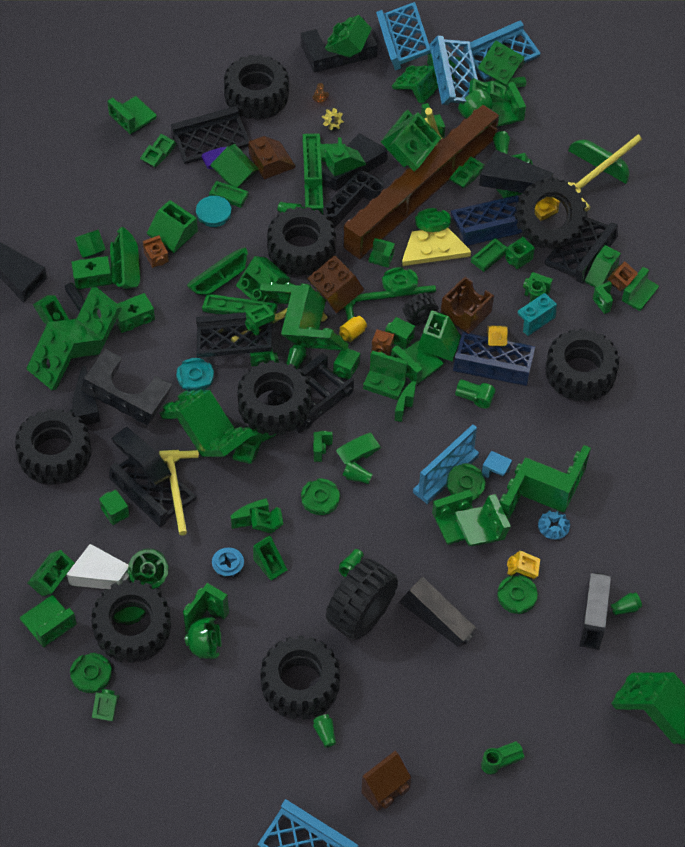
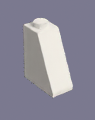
(97, 570)

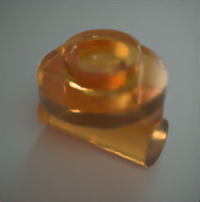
(320, 95)

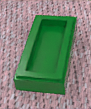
(232, 194)
(489, 255)

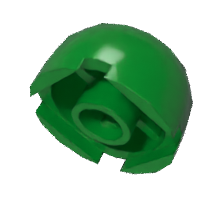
(475, 101)
(149, 567)
(203, 638)

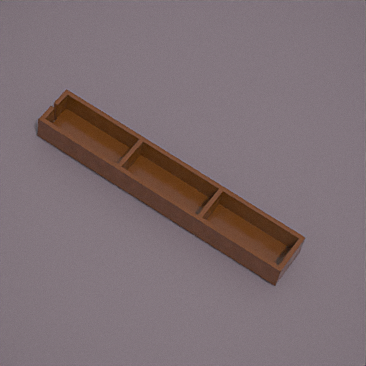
(417, 186)

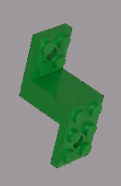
(410, 140)
(303, 316)
(73, 338)
(205, 423)
(545, 483)
(660, 697)

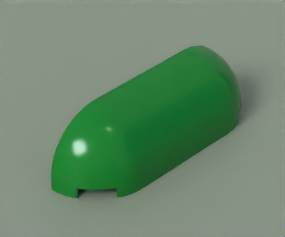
(596, 155)
(125, 260)
(219, 273)

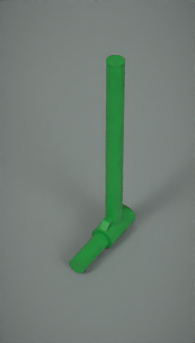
(384, 294)

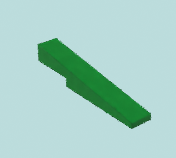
(312, 172)

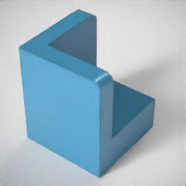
(497, 464)

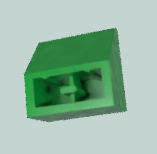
(348, 36)
(173, 226)
(260, 271)
(439, 336)

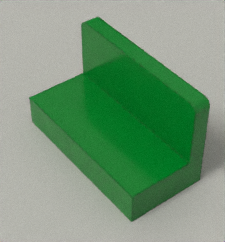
(639, 290)

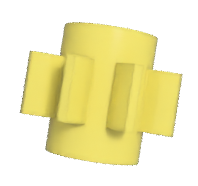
(337, 119)

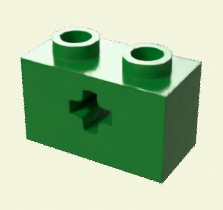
(91, 272)
(134, 313)
(51, 573)

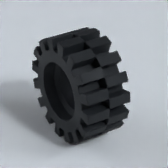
(419, 308)

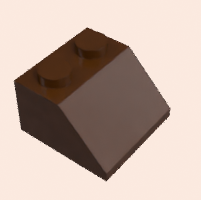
(269, 157)
(386, 782)

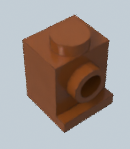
(155, 251)
(622, 276)
(383, 342)

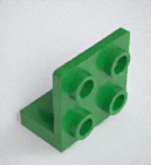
(501, 63)
(419, 79)
(513, 107)
(131, 114)
(419, 364)
(386, 375)
(444, 514)
(484, 523)
(206, 599)
(48, 620)

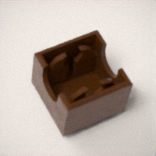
(335, 284)
(466, 306)

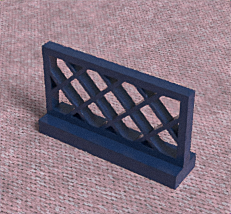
(494, 228)
(492, 367)

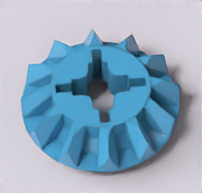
(554, 532)
(233, 556)

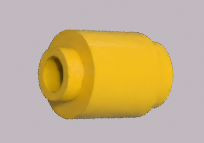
(353, 328)

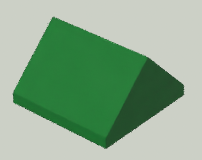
(234, 166)

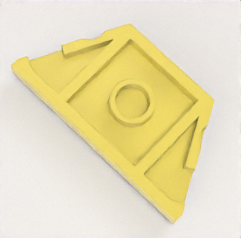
(433, 247)

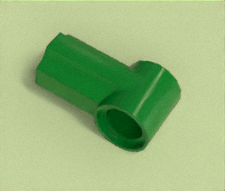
(480, 394)
(502, 756)

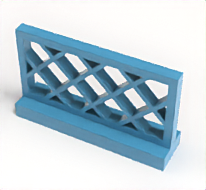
(503, 36)
(391, 41)
(444, 70)
(435, 475)
(305, 822)

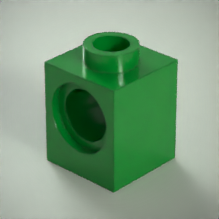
(519, 253)
(403, 332)
(346, 363)
(114, 507)

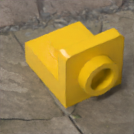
(546, 208)
(497, 335)
(523, 564)

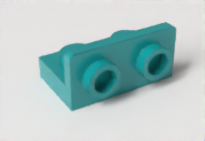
(537, 313)

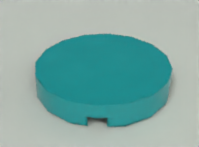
(213, 211)
(195, 374)

